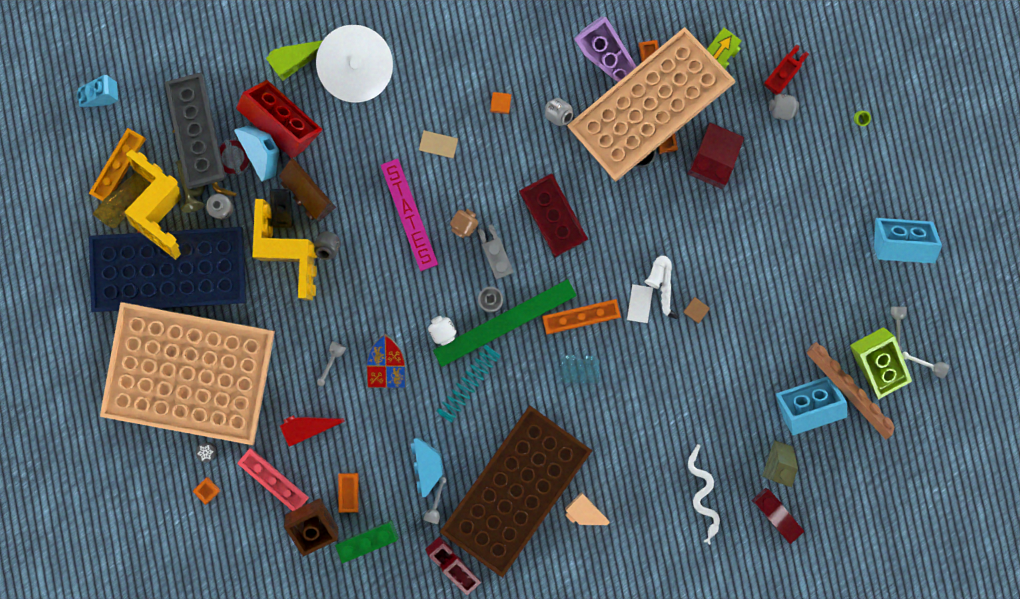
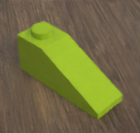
(292, 58)

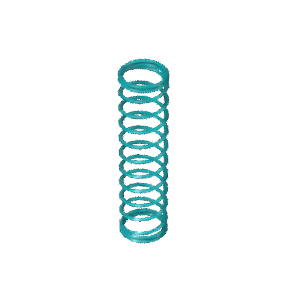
(447, 416)

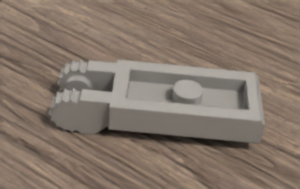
(496, 254)

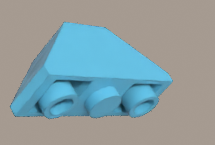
(98, 92)
(260, 150)
(428, 465)

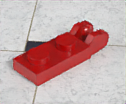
(784, 71)

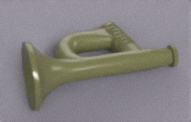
(191, 203)

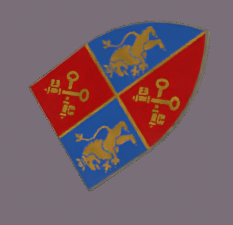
(386, 365)

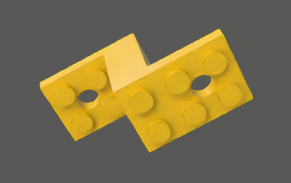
(153, 203)
(284, 250)

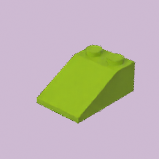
(881, 362)

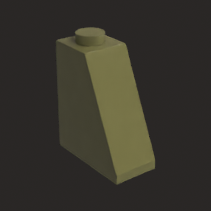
(781, 464)

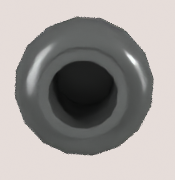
(327, 245)

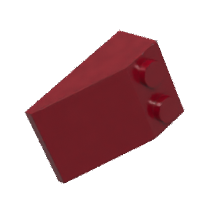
(716, 156)

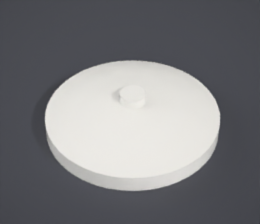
(354, 63)

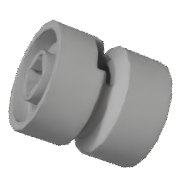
(490, 299)

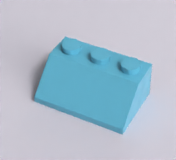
(906, 240)
(812, 405)

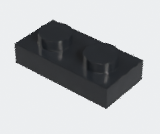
(281, 208)

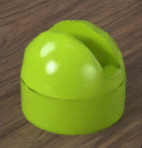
(865, 117)

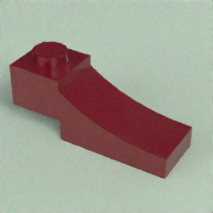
(778, 515)
(452, 566)

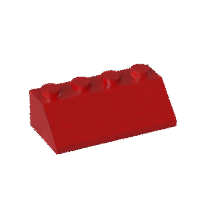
(279, 117)

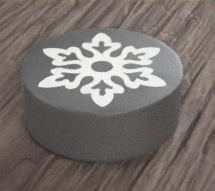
(206, 452)

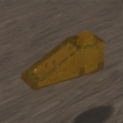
(113, 206)

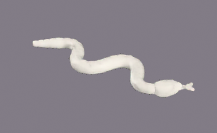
(713, 529)

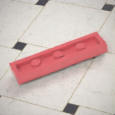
(272, 480)

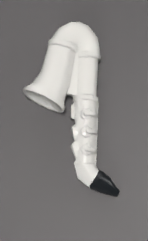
(662, 274)

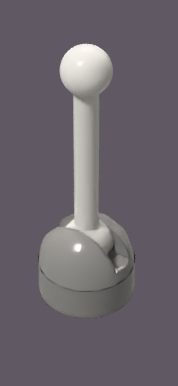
(939, 369)

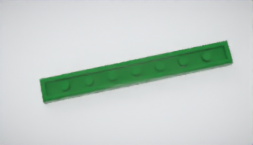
(505, 323)

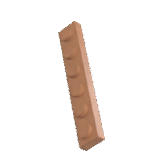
(850, 390)

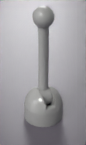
(898, 313)
(335, 350)
(433, 515)

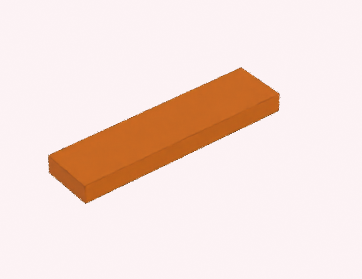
(581, 316)

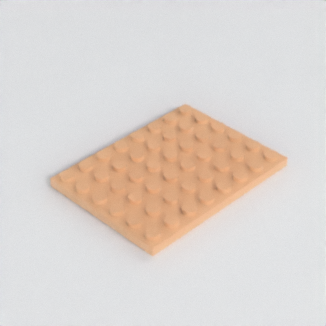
(187, 373)

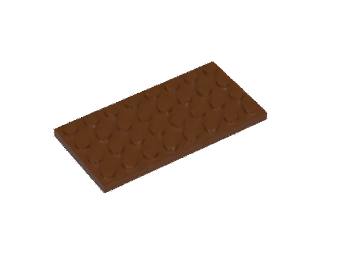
(515, 491)

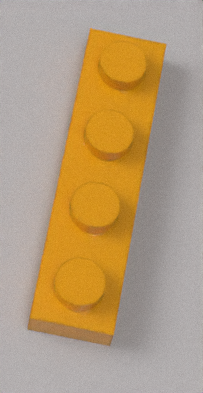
(116, 165)

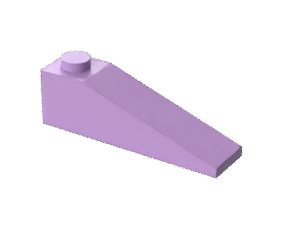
(605, 49)

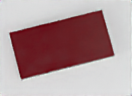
(553, 215)

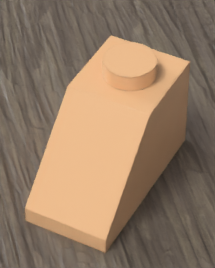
(584, 512)

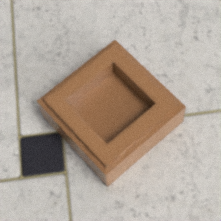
(696, 310)

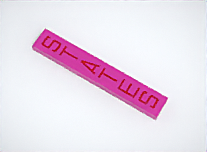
(409, 215)

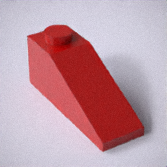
(301, 428)

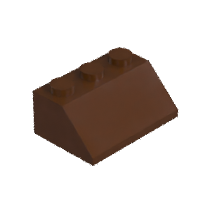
(306, 191)

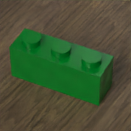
(367, 541)

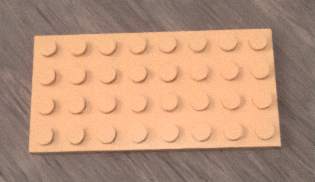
(650, 104)

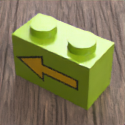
(724, 46)

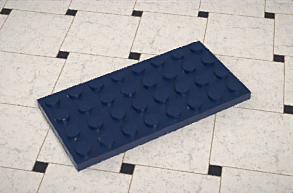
(141, 273)

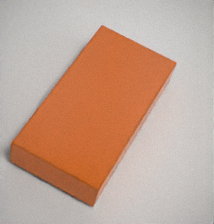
(348, 492)

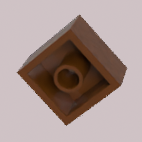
(311, 527)

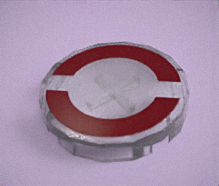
(234, 158)

